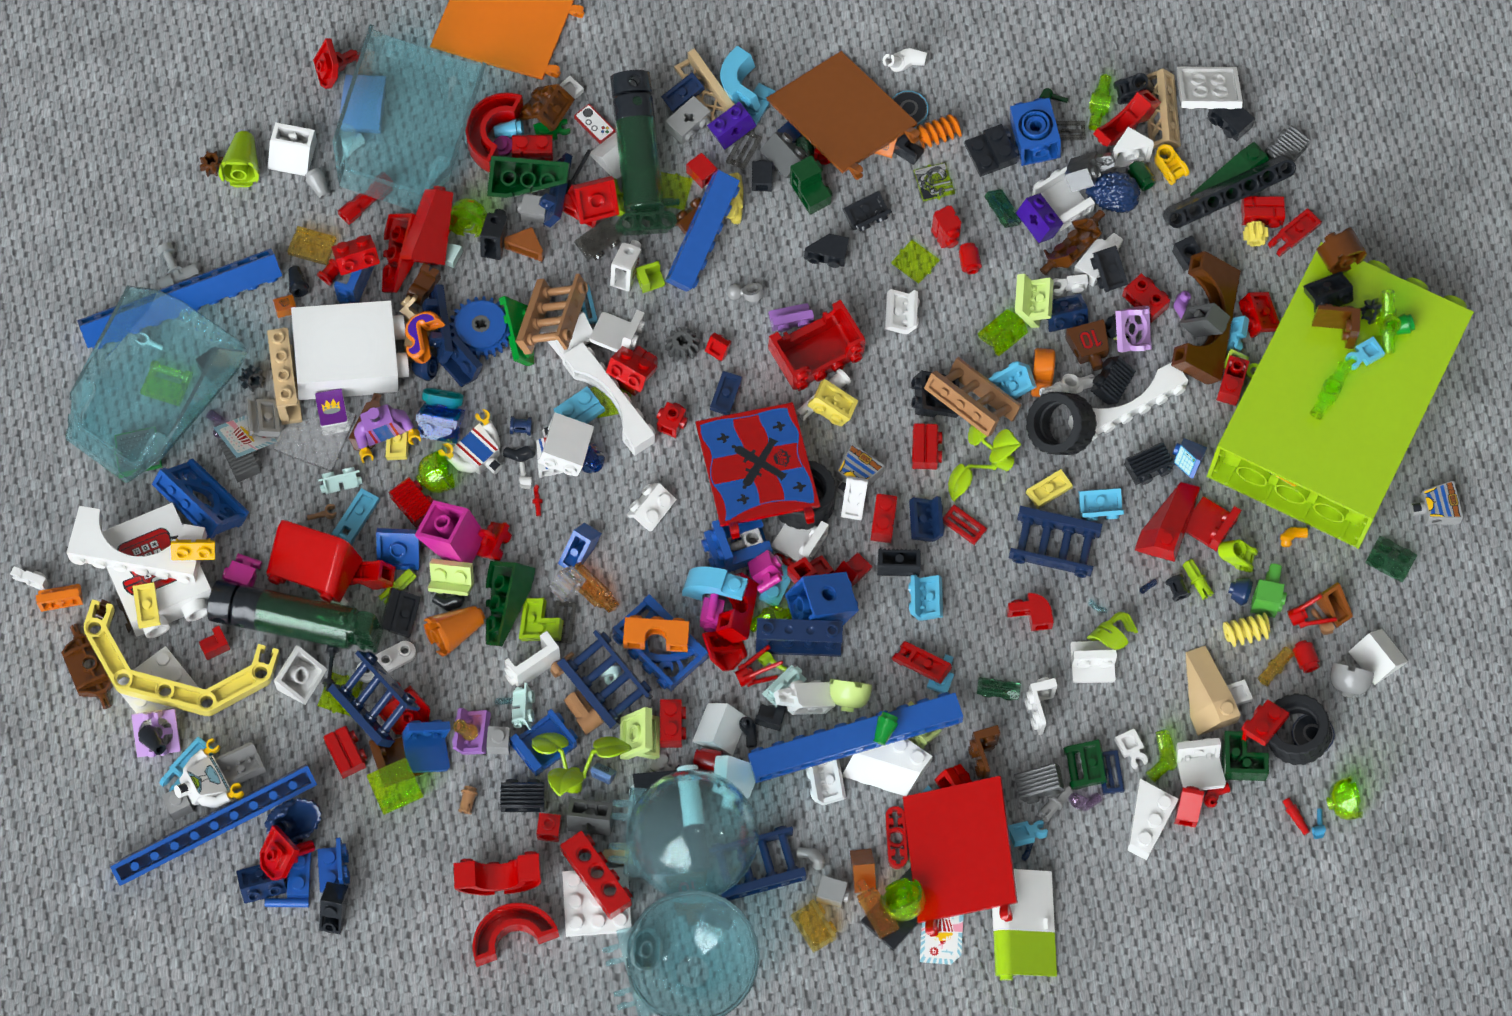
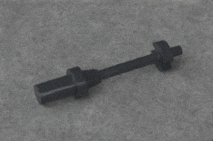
(332, 652)

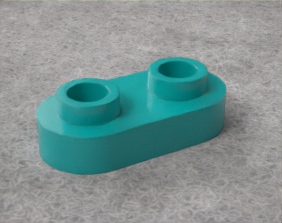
(443, 397)

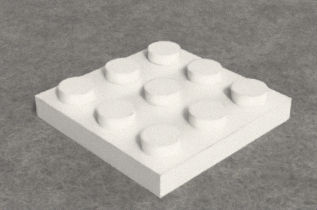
(1209, 87)
(161, 665)
(583, 912)

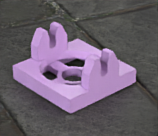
(1121, 318)
(168, 714)

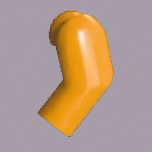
(1291, 533)

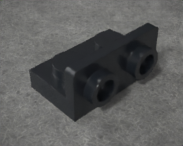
(1330, 290)

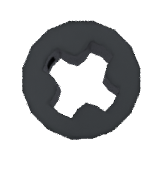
(1177, 587)

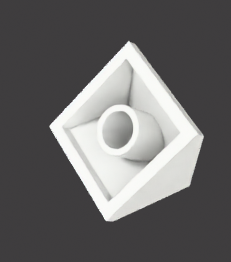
(1131, 148)
(607, 156)
(581, 334)
(1378, 655)
(299, 675)
(719, 728)

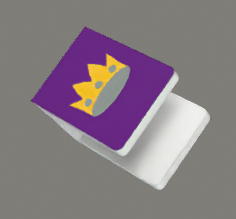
(331, 407)

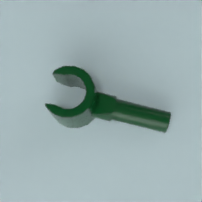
(1048, 93)

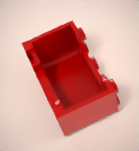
(818, 347)

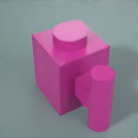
(766, 570)
(242, 572)
(710, 612)

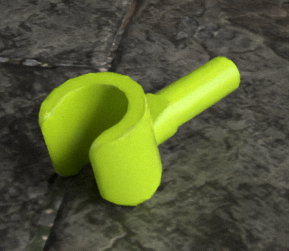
(767, 658)

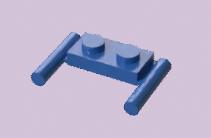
(297, 885)

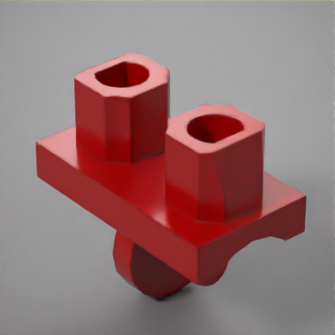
(492, 539)

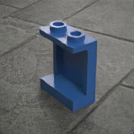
(354, 288)
(549, 724)

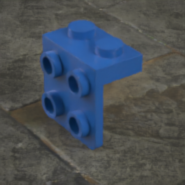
(426, 746)

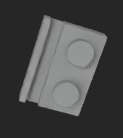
(263, 418)

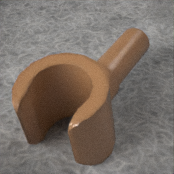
(323, 513)
(1325, 628)
(556, 670)

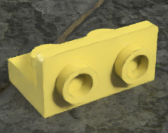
(833, 403)

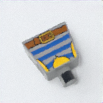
(860, 465)
(1439, 505)

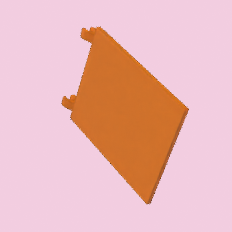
(506, 32)

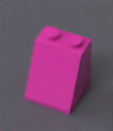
(450, 532)

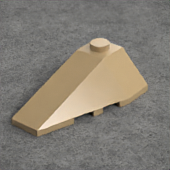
(1208, 694)

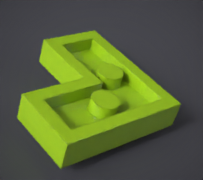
(534, 621)

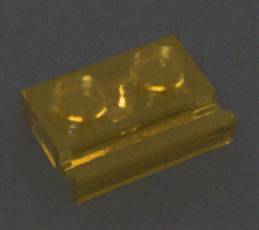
(311, 245)

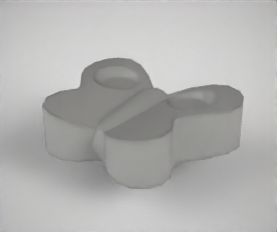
(661, 764)

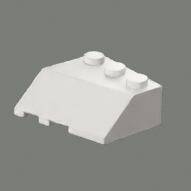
(890, 767)

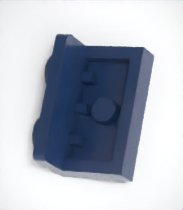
(926, 519)

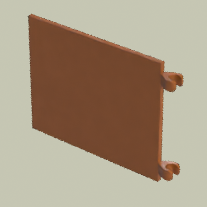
(843, 113)

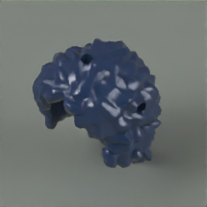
(1115, 192)
(295, 818)

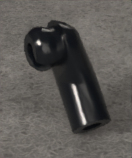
(519, 455)
(450, 603)

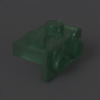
(1391, 558)

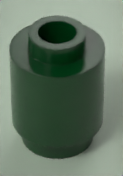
(1142, 175)

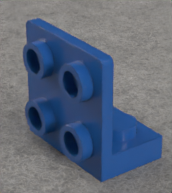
(332, 865)

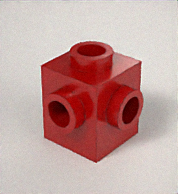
(671, 419)

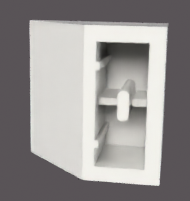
(291, 149)

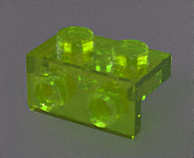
(1003, 331)

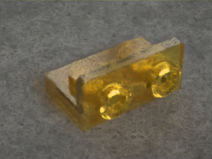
(814, 926)

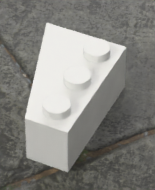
(1149, 818)

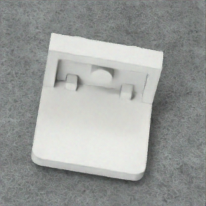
(615, 332)
(1039, 691)
(1200, 764)

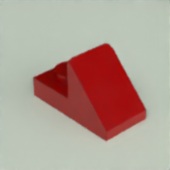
(856, 568)

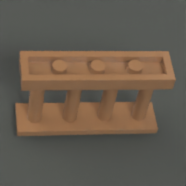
(538, 307)
(965, 405)

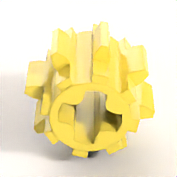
(1255, 233)

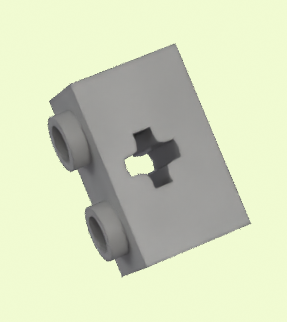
(693, 111)

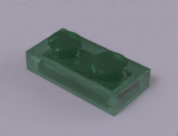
(1003, 208)
(998, 688)

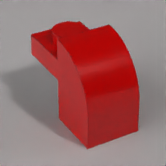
(805, 568)
(1036, 607)

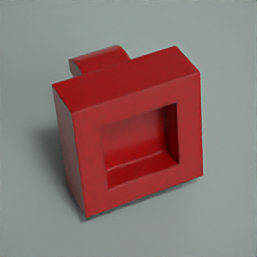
(718, 346)

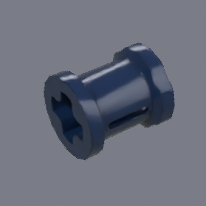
(520, 425)

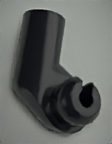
(749, 729)

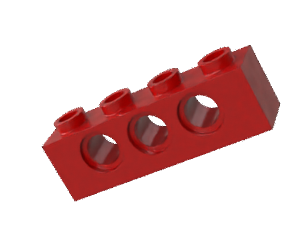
(612, 904)

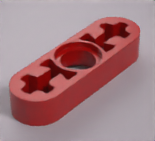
(901, 822)

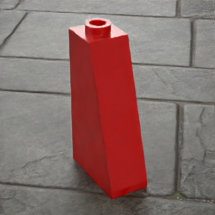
(430, 228)

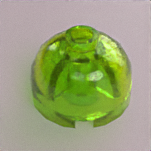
(464, 215)
(432, 473)
(1345, 799)
(903, 899)

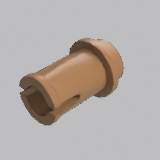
(467, 799)

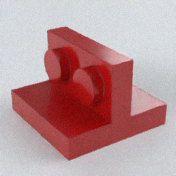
(595, 199)

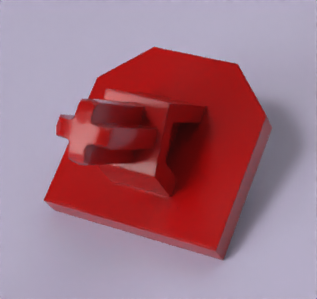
(330, 63)
(408, 715)
(281, 853)

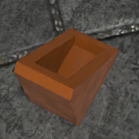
(525, 243)
(1335, 605)
(863, 867)

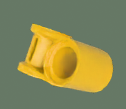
(1173, 167)

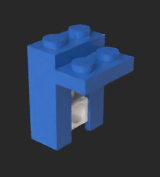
(718, 539)

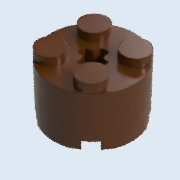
(1341, 251)

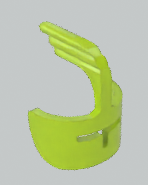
(1116, 639)

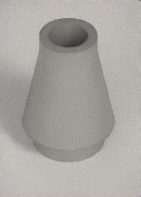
(317, 181)

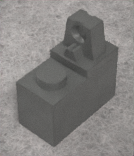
(1085, 169)

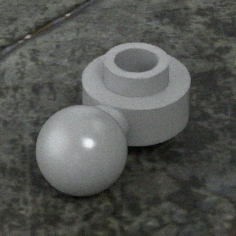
(751, 292)

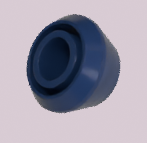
(427, 370)
(1240, 590)

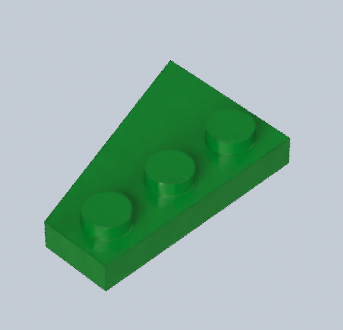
(514, 316)

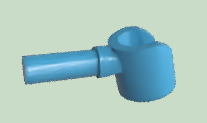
(1319, 831)

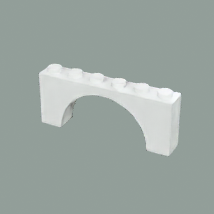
(90, 547)

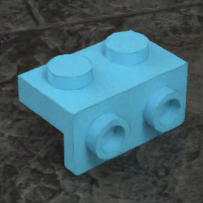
(1015, 379)
(1100, 503)
(926, 597)

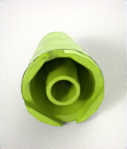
(240, 161)

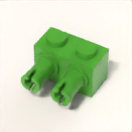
(1269, 593)

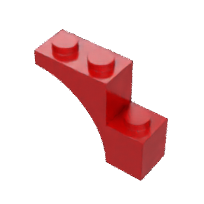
(1137, 111)
(374, 575)

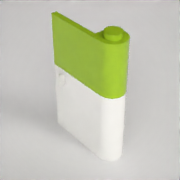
(1028, 940)

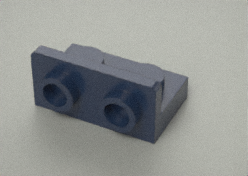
(1068, 313)
(462, 363)
(257, 885)

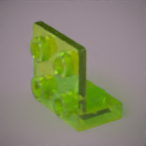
(394, 786)

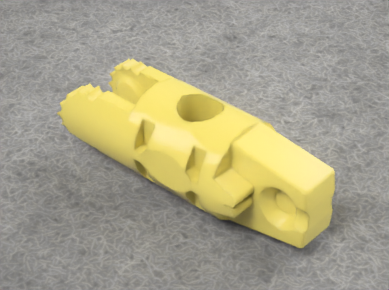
(737, 203)

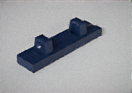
(555, 199)
(440, 337)

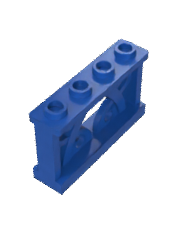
(224, 509)
(665, 660)

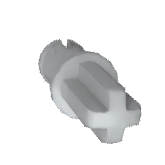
(1054, 804)

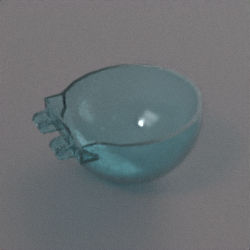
(688, 833)
(688, 956)

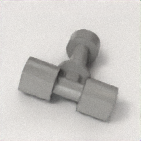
(175, 273)

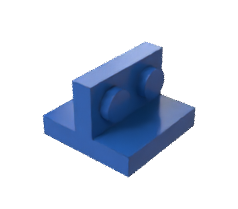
(398, 548)

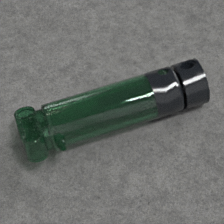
(639, 155)
(293, 616)

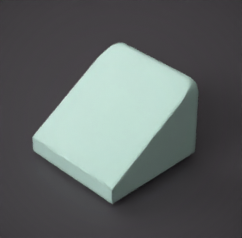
(453, 254)

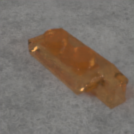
(595, 590)
(871, 904)

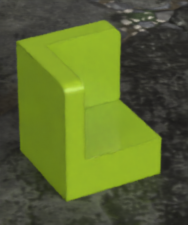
(650, 277)

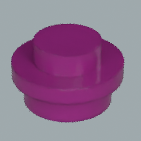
(504, 145)

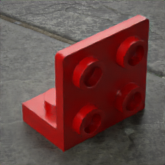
(1211, 523)

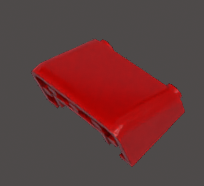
(312, 560)

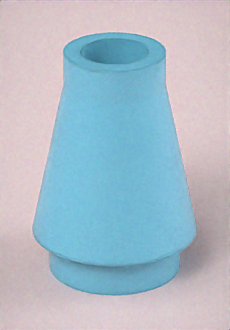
(509, 128)

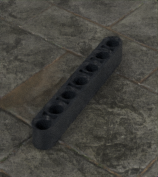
(1239, 191)

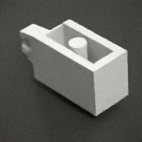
(1084, 264)
(805, 697)

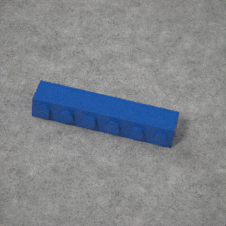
(702, 231)

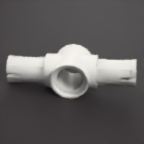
(1070, 384)

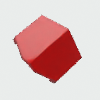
(723, 652)

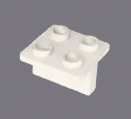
(1092, 662)

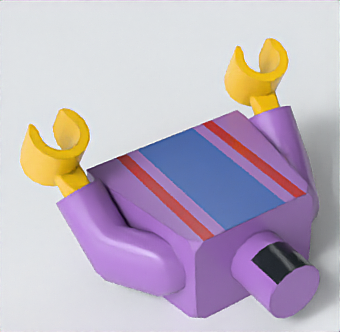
(382, 424)

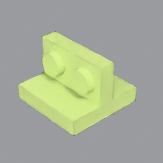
(1033, 299)
(642, 733)

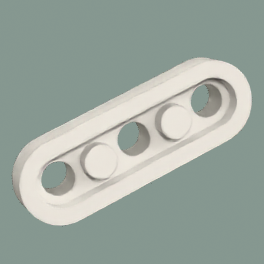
(396, 658)

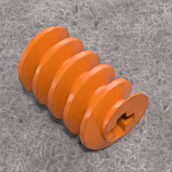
(938, 130)

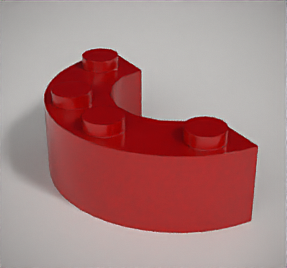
(483, 117)
(511, 877)
(509, 919)

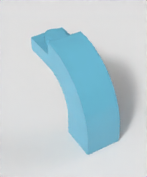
(732, 74)
(713, 580)

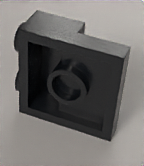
(992, 150)
(924, 402)

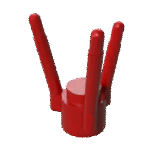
(1298, 614)
(746, 675)

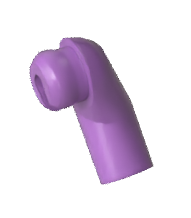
(1181, 302)

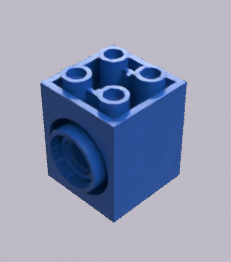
(1035, 131)
(822, 598)

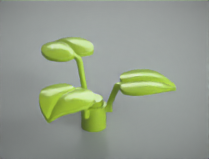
(1003, 445)
(571, 779)

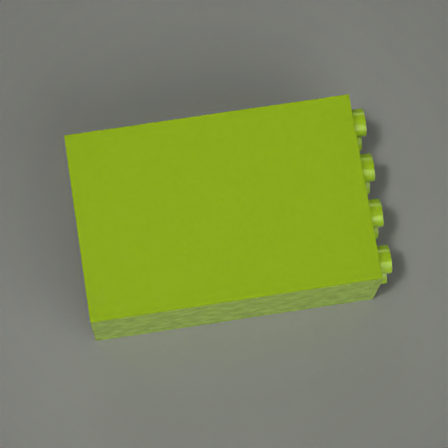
(1357, 446)

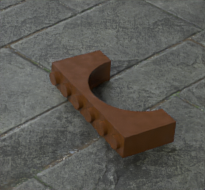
(1220, 285)

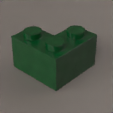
(808, 184)
(1239, 763)

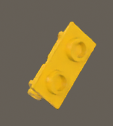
(199, 550)

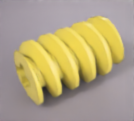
(1247, 629)

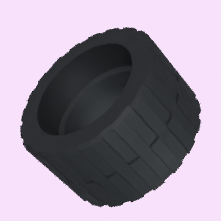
(1039, 419)
(826, 484)
(1316, 747)

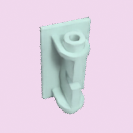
(332, 481)
(783, 681)
(524, 715)

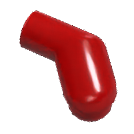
(1211, 796)

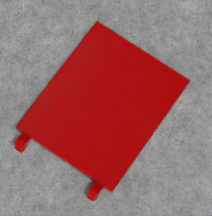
(961, 850)

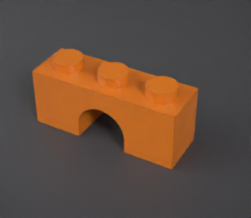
(639, 629)

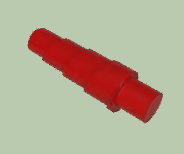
(1295, 815)

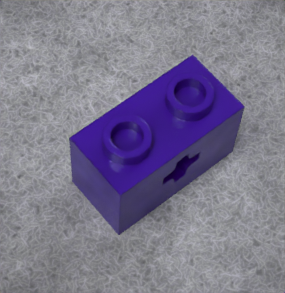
(731, 125)
(1039, 218)

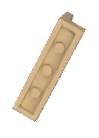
(709, 80)
(1168, 110)

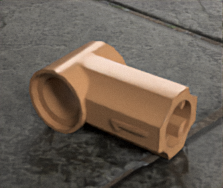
(584, 714)

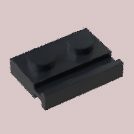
(400, 612)

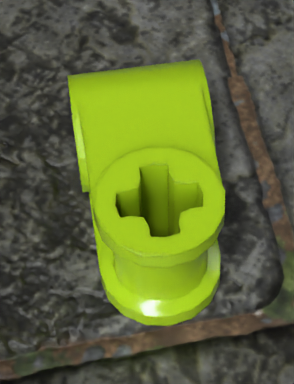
(1238, 554)

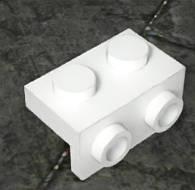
(902, 311)
(651, 505)
(826, 782)

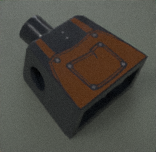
(494, 228)

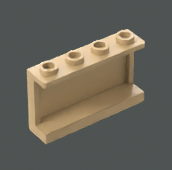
(284, 376)

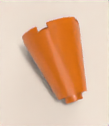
(453, 627)

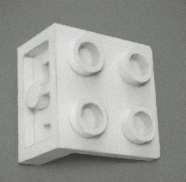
(800, 543)

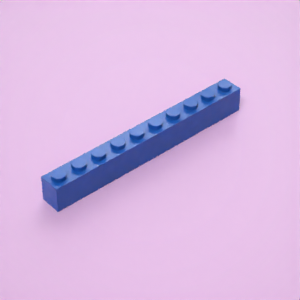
(202, 289)
(852, 738)
(213, 825)

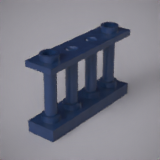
(1048, 522)
(800, 637)
(598, 699)
(355, 706)
(772, 879)

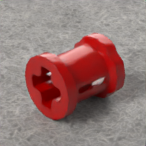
(329, 272)

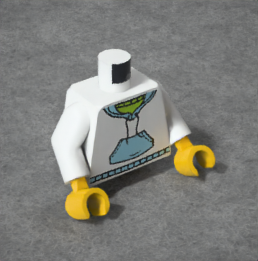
(205, 782)

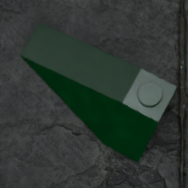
(1241, 162)
(521, 176)
(509, 589)

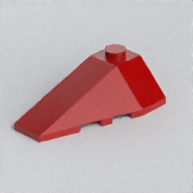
(396, 232)
(1167, 527)

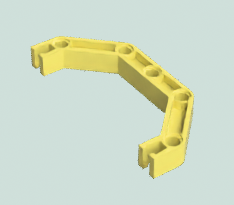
(182, 696)

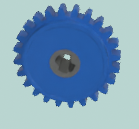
(480, 314)

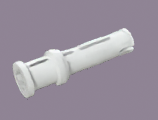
(839, 380)

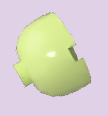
(850, 694)

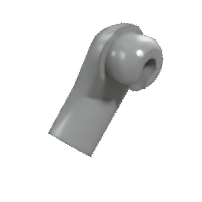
(812, 854)

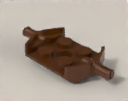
(1075, 244)
(88, 682)

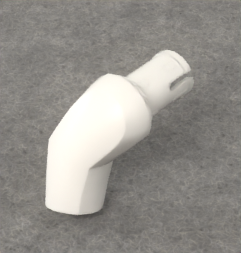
(904, 59)

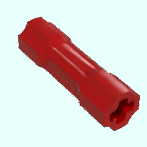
(355, 207)

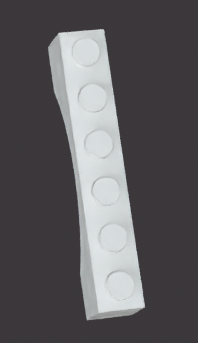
(584, 367)
(1166, 383)

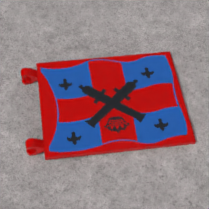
(757, 465)

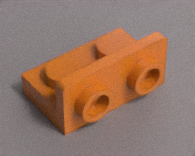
(59, 597)

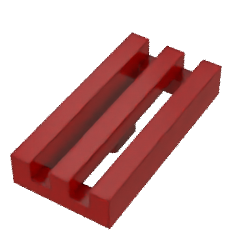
(973, 540)

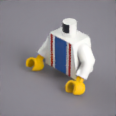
(477, 449)

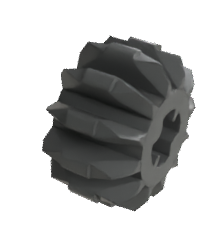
(682, 351)

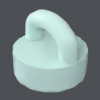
(614, 670)

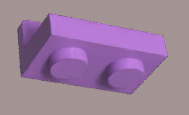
(790, 317)
(481, 720)

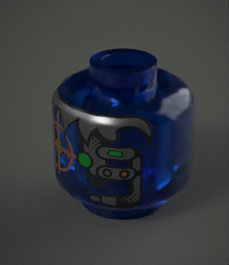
(593, 460)

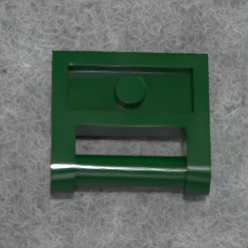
(1092, 764)

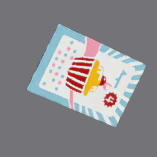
(237, 437)
(947, 945)

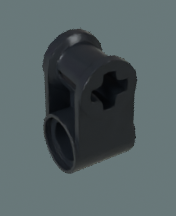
(1129, 86)

